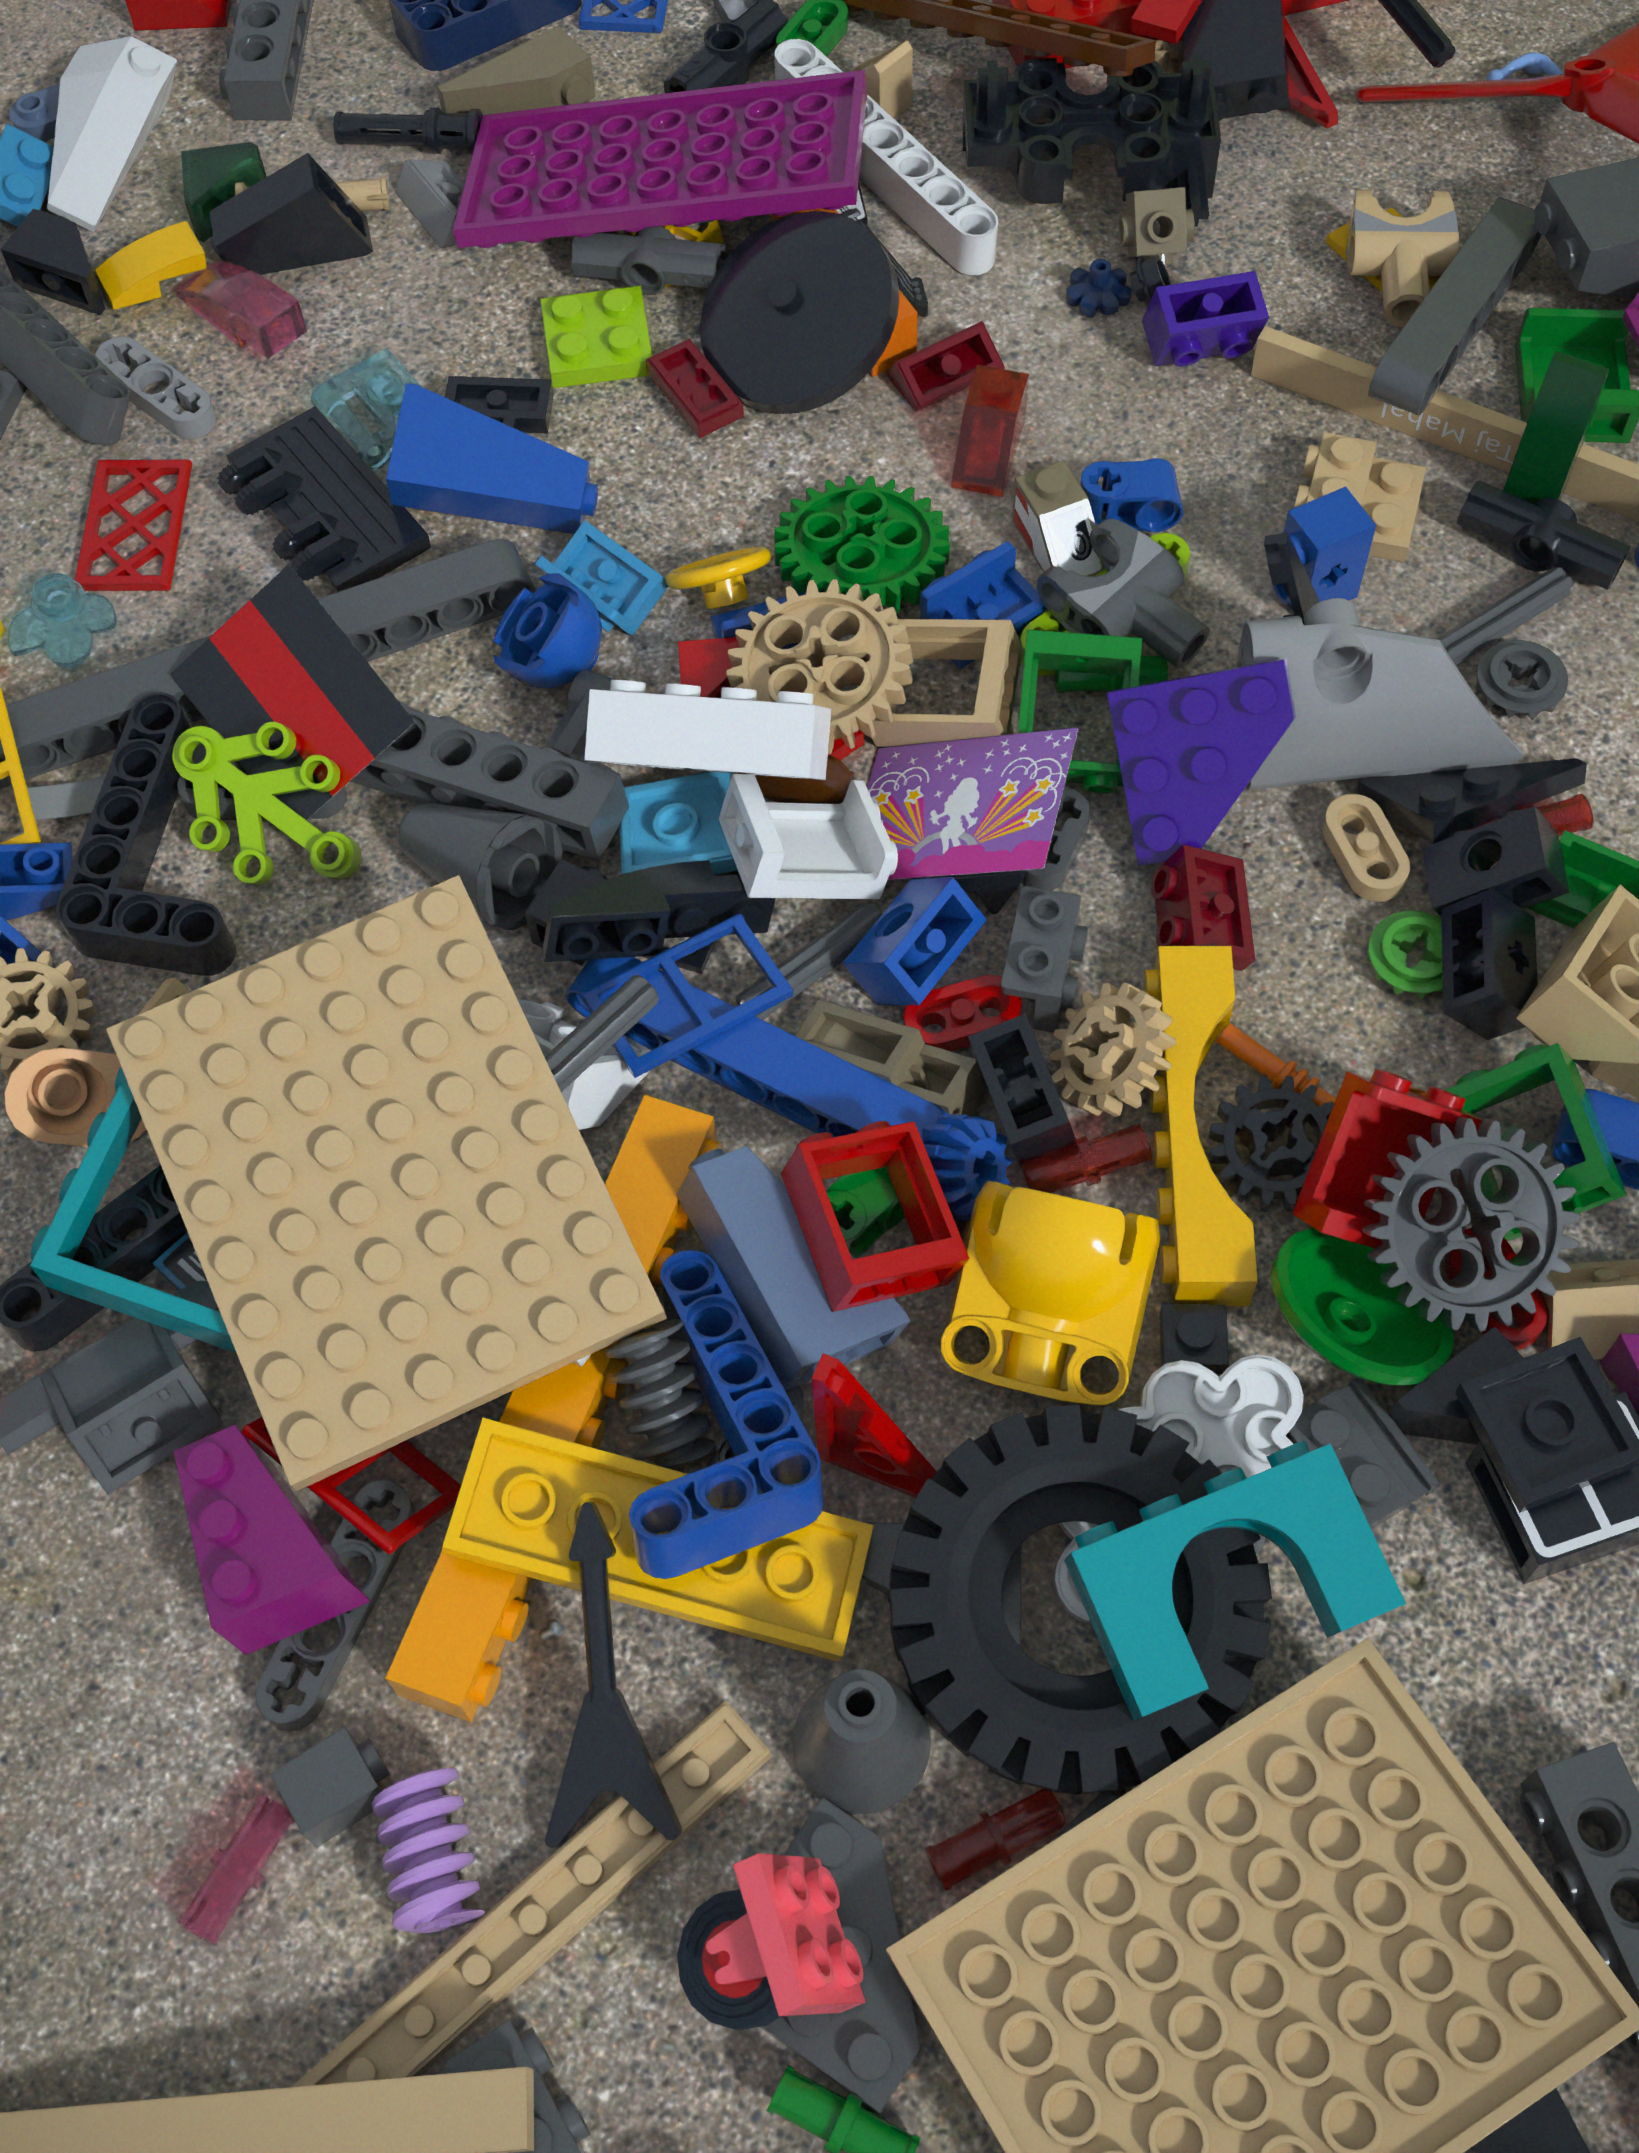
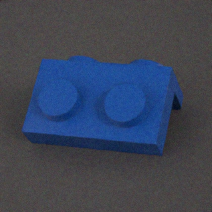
(984, 591)

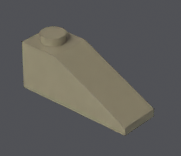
(531, 76)

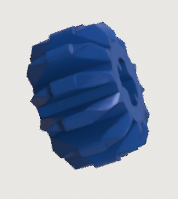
(964, 1157)

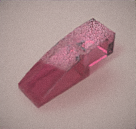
(244, 307)

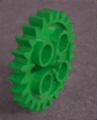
(863, 539)

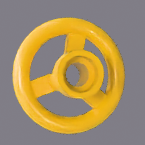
(720, 575)

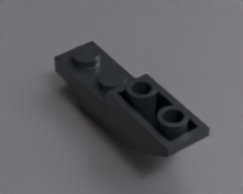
(644, 907)

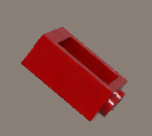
(890, 1274)

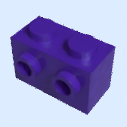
(1205, 319)

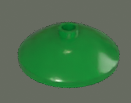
(1349, 1317)

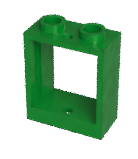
(1079, 654)
(1593, 1179)

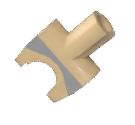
(1402, 249)

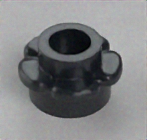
(1148, 276)

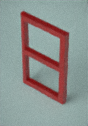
(414, 1459)

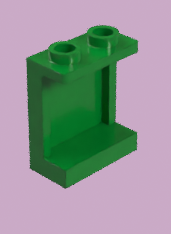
(1590, 336)

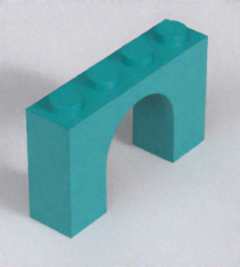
(1296, 1504)

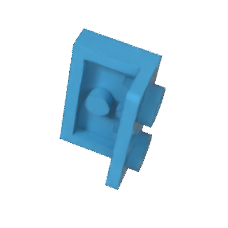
(23, 174)
(610, 576)

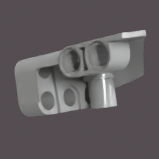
(1369, 702)

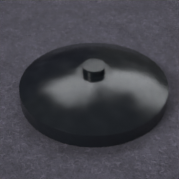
(800, 312)

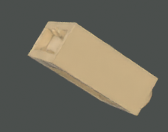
(956, 639)

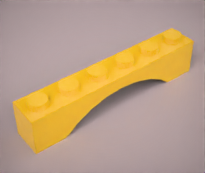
(1209, 1235)

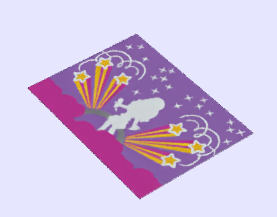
(972, 801)

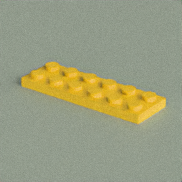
(524, 1507)

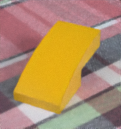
(135, 270)

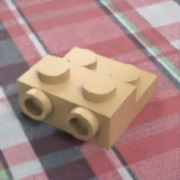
(1381, 486)

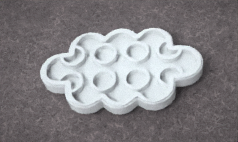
(1225, 1418)

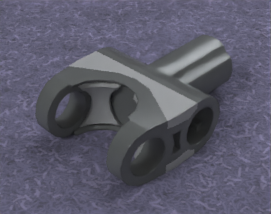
(1127, 597)

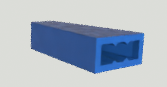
(483, 469)

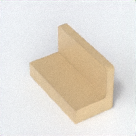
(1594, 1304)

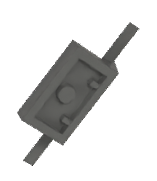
(118, 1399)

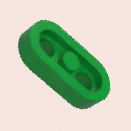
(819, 23)

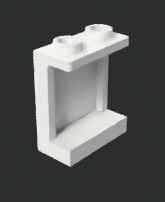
(807, 846)

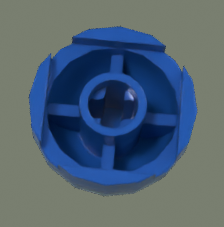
(549, 634)

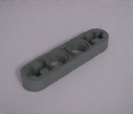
(316, 1689)

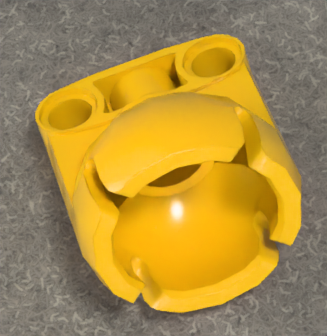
(1051, 1290)

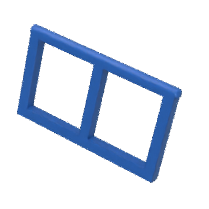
(708, 1026)

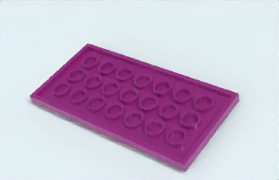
(665, 160)

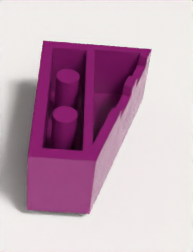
(256, 1547)

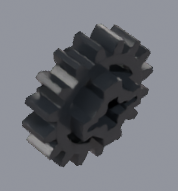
(1256, 1129)

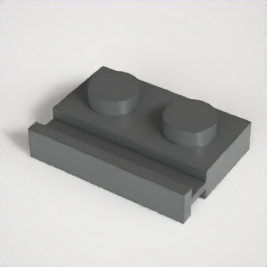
(1370, 1448)

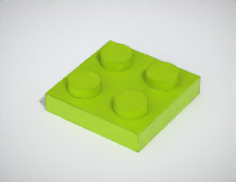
(596, 336)

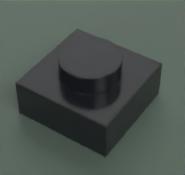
(1195, 1335)

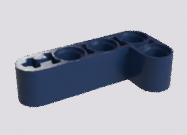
(454, 31)

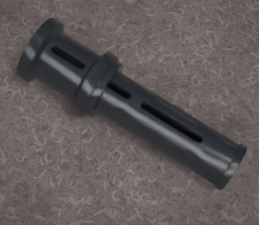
(436, 134)

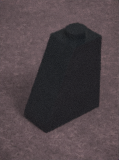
(290, 222)

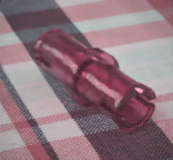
(236, 1870)

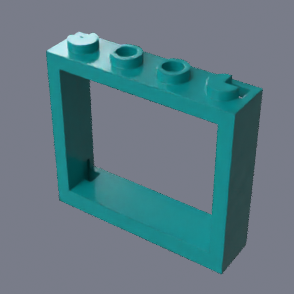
(79, 1200)

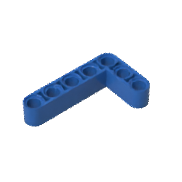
(758, 1424)

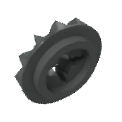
(1521, 660)

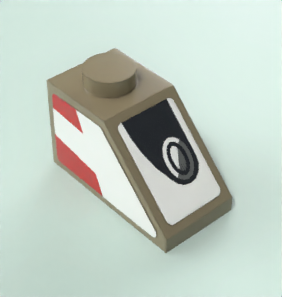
(1056, 519)

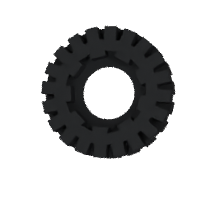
(951, 1623)

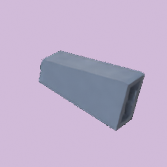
(764, 1258)

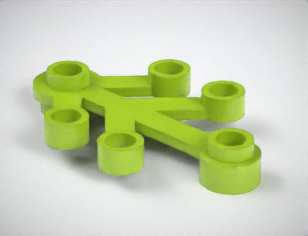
(256, 798)

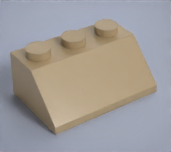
(1593, 987)

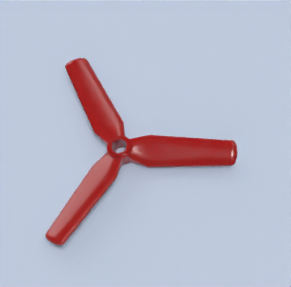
(1597, 84)

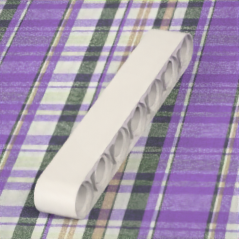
(909, 176)

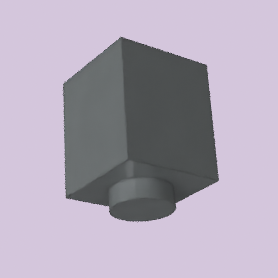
(331, 1785)

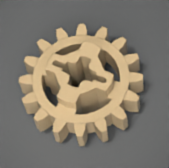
(42, 994)
(1112, 1049)

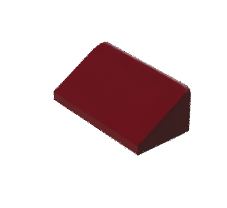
(944, 366)

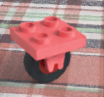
(770, 1946)

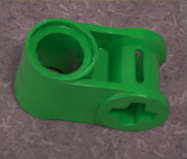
(865, 1208)

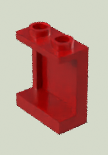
(1361, 1130)

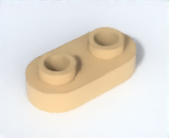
(1370, 851)

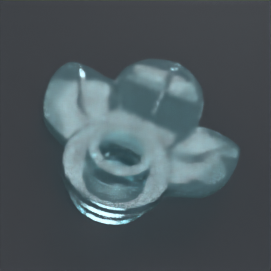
(60, 621)

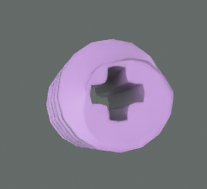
(424, 1853)

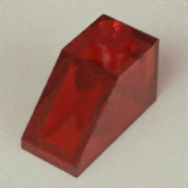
(990, 430)

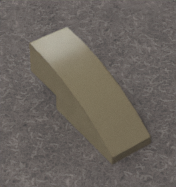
(897, 1056)

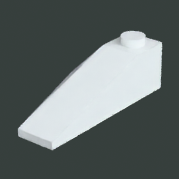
(102, 121)

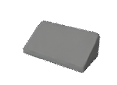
(433, 196)

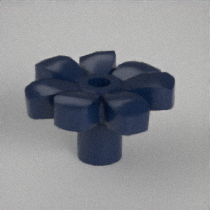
(1098, 289)

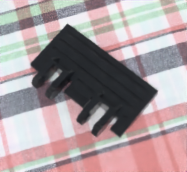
(326, 500)

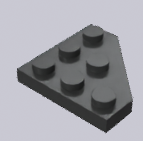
(879, 2040)

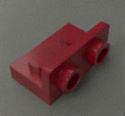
(1203, 903)

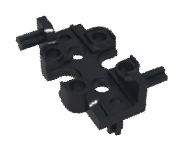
(1151, 121)

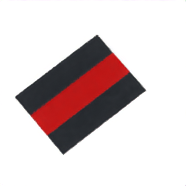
(297, 668)

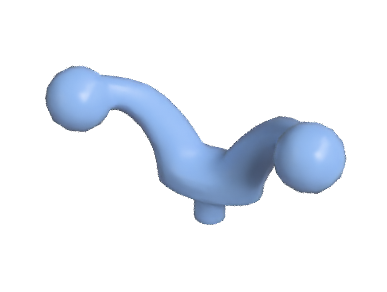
(1529, 62)

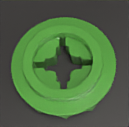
(1398, 936)

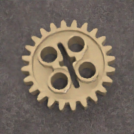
(821, 662)

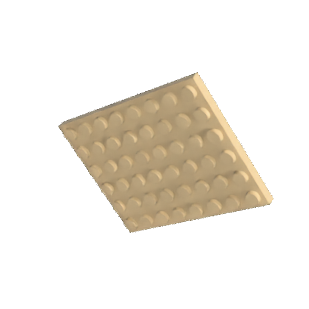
(381, 1181)
(1272, 1952)

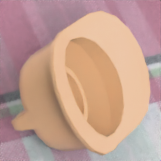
(61, 1093)

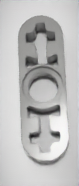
(162, 406)

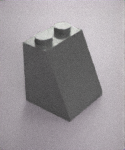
(1595, 227)

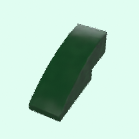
(1556, 428)

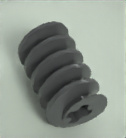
(661, 1395)

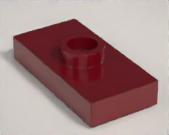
(694, 388)

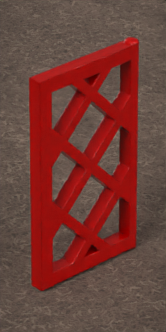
(125, 576)

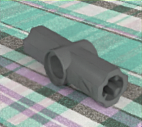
(648, 259)

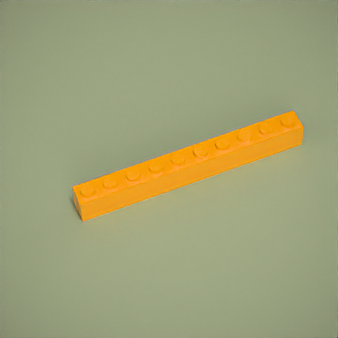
(475, 1608)

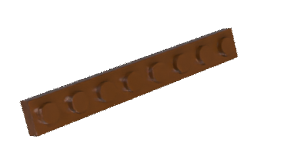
(1009, 26)

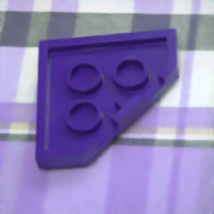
(1194, 749)

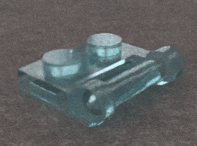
(380, 388)

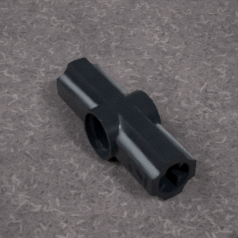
(730, 50)
(1543, 534)

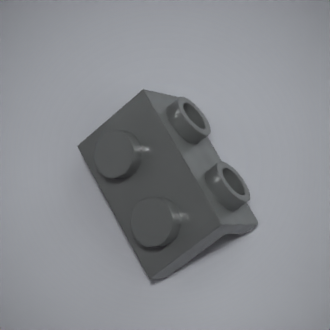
(1041, 953)

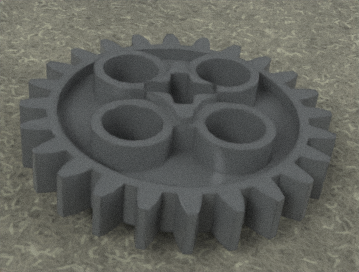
(1525, 1201)

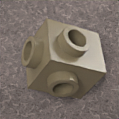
(1169, 210)

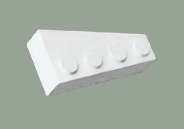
(707, 732)

